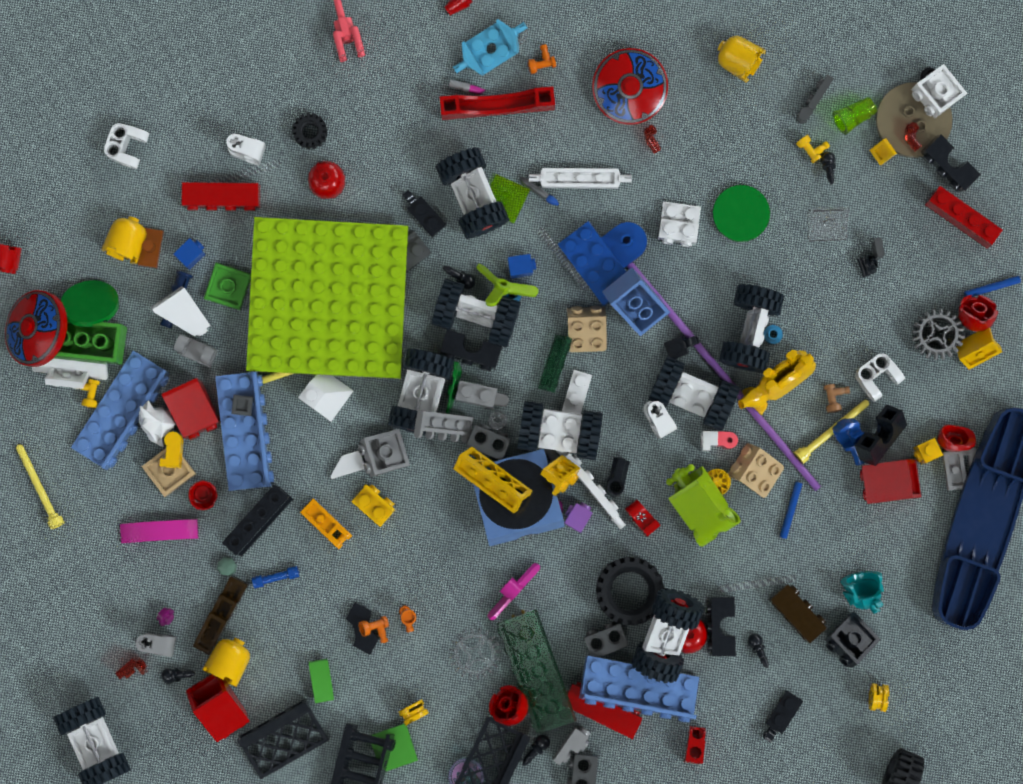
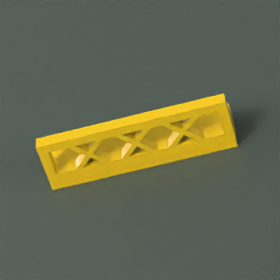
(490, 481)

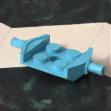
(475, 50)

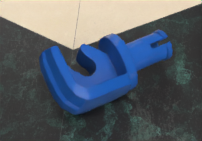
(848, 433)

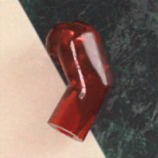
(910, 136)
(650, 140)

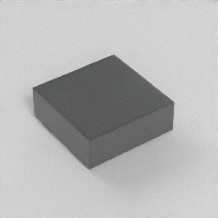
(877, 248)
(242, 405)

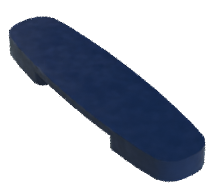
(982, 525)

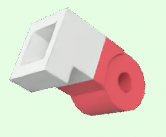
(718, 438)

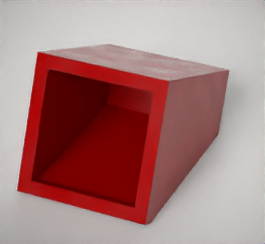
(191, 409)
(890, 481)
(217, 707)

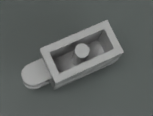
(480, 395)

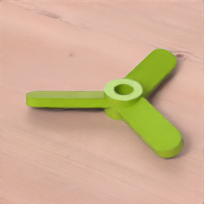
(503, 287)

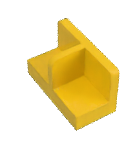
(978, 348)

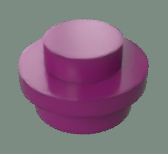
(165, 616)

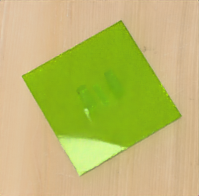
(510, 194)

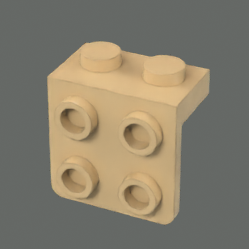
(587, 328)
(756, 470)

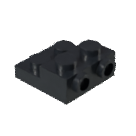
(852, 640)

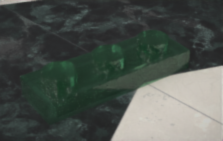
(554, 363)

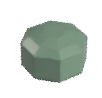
(227, 566)

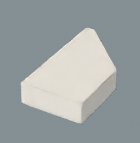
(348, 464)

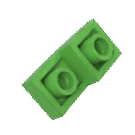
(321, 680)

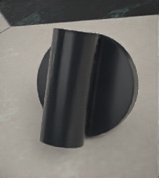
(868, 265)

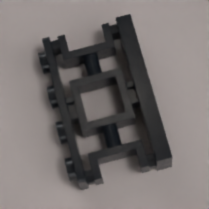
(257, 521)

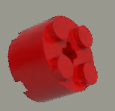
(9, 258)

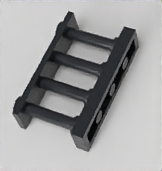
(347, 753)

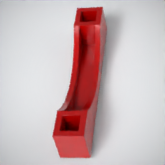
(514, 103)

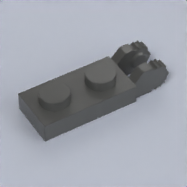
(813, 100)

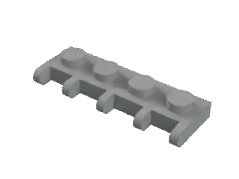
(443, 425)

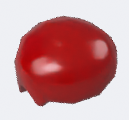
(202, 495)

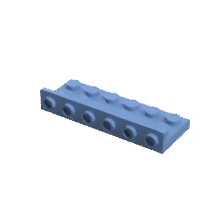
(119, 410)
(243, 435)
(622, 686)

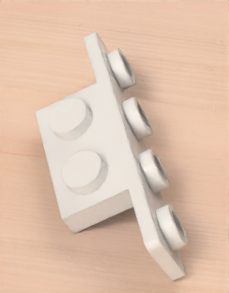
(72, 372)

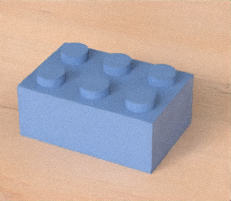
(636, 301)

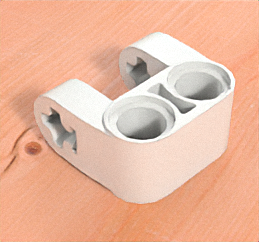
(122, 143)
(249, 149)
(868, 385)
(661, 423)

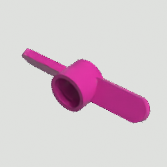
(512, 589)

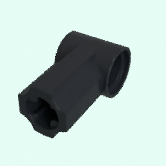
(617, 475)

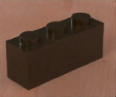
(798, 613)

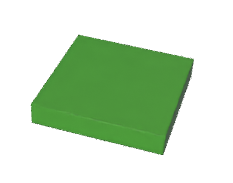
(227, 286)
(404, 750)

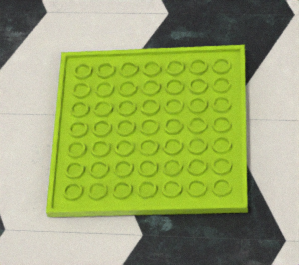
(327, 298)

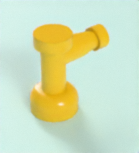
(813, 153)
(91, 387)

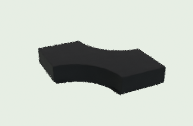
(357, 614)

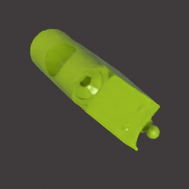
(701, 504)

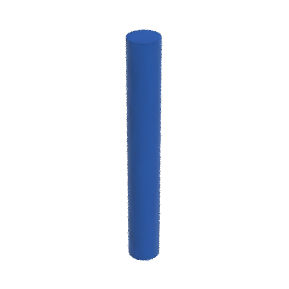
(993, 286)
(791, 510)

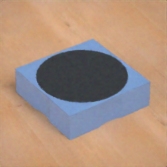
(536, 513)

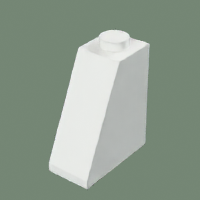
(182, 312)

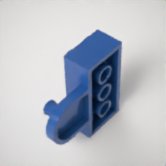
(604, 258)

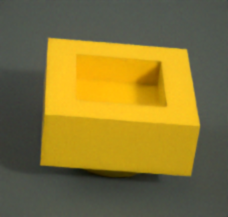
(883, 151)

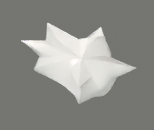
(155, 422)

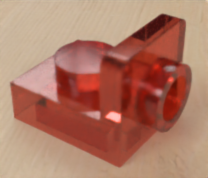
(128, 669)

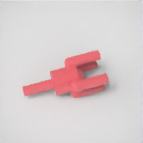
(346, 33)

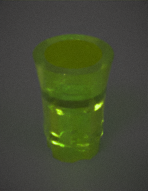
(854, 114)

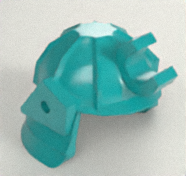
(864, 590)

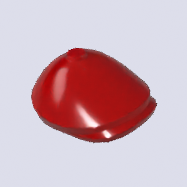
(956, 438)

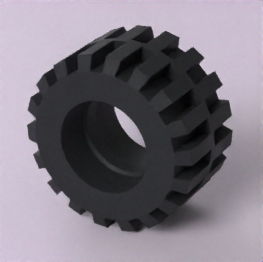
(904, 768)

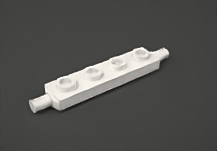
(580, 178)
(597, 491)

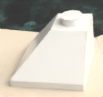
(326, 395)

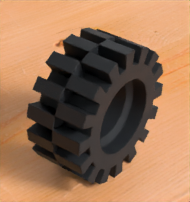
(309, 120)

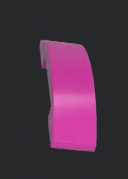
(159, 531)

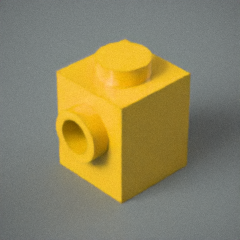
(927, 451)

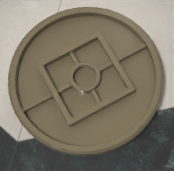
(900, 109)

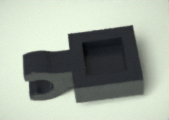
(679, 347)

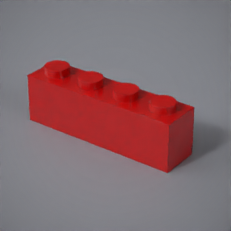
(221, 195)
(963, 217)
(615, 719)

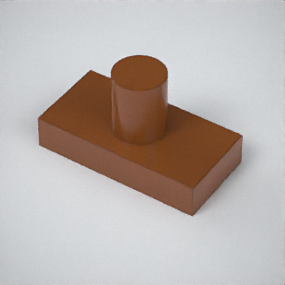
(151, 248)

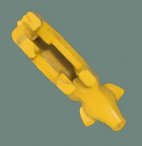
(779, 380)

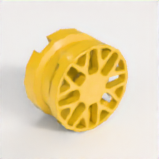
(720, 479)
(878, 697)
(415, 714)

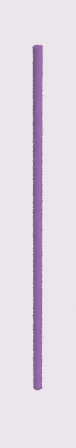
(722, 374)

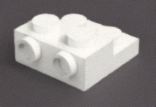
(938, 91)
(679, 224)

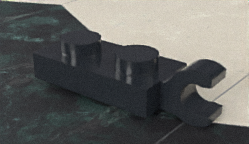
(424, 214)
(782, 715)

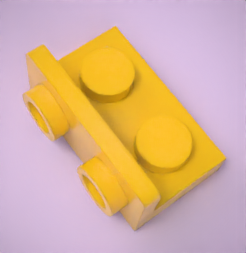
(561, 473)
(374, 505)

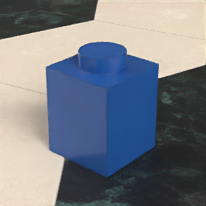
(190, 253)
(521, 266)

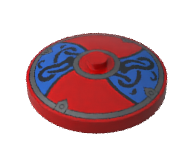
(630, 86)
(36, 328)

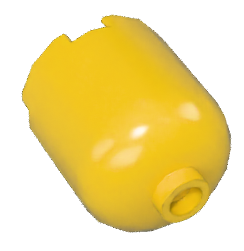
(740, 57)
(125, 239)
(228, 661)

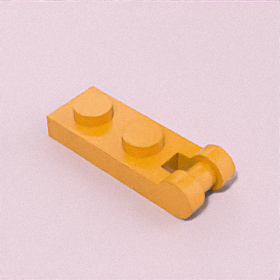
(325, 523)

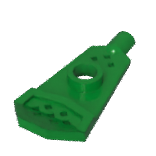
(453, 387)

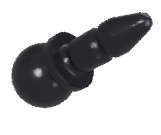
(828, 162)
(466, 279)
(756, 642)
(170, 675)
(542, 742)

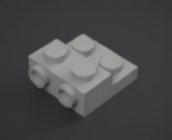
(383, 453)
(575, 741)

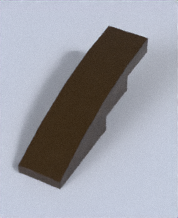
(220, 615)

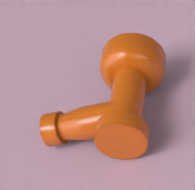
(546, 62)
(407, 617)
(365, 628)

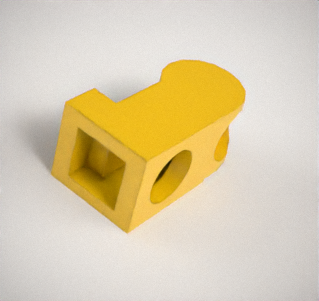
(174, 451)

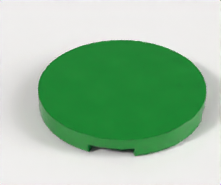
(741, 213)
(90, 303)

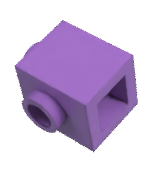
(578, 516)

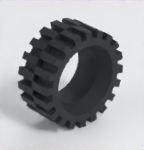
(604, 585)

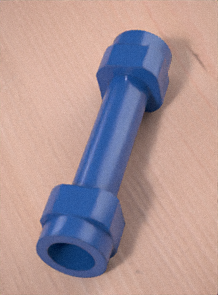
(291, 573)

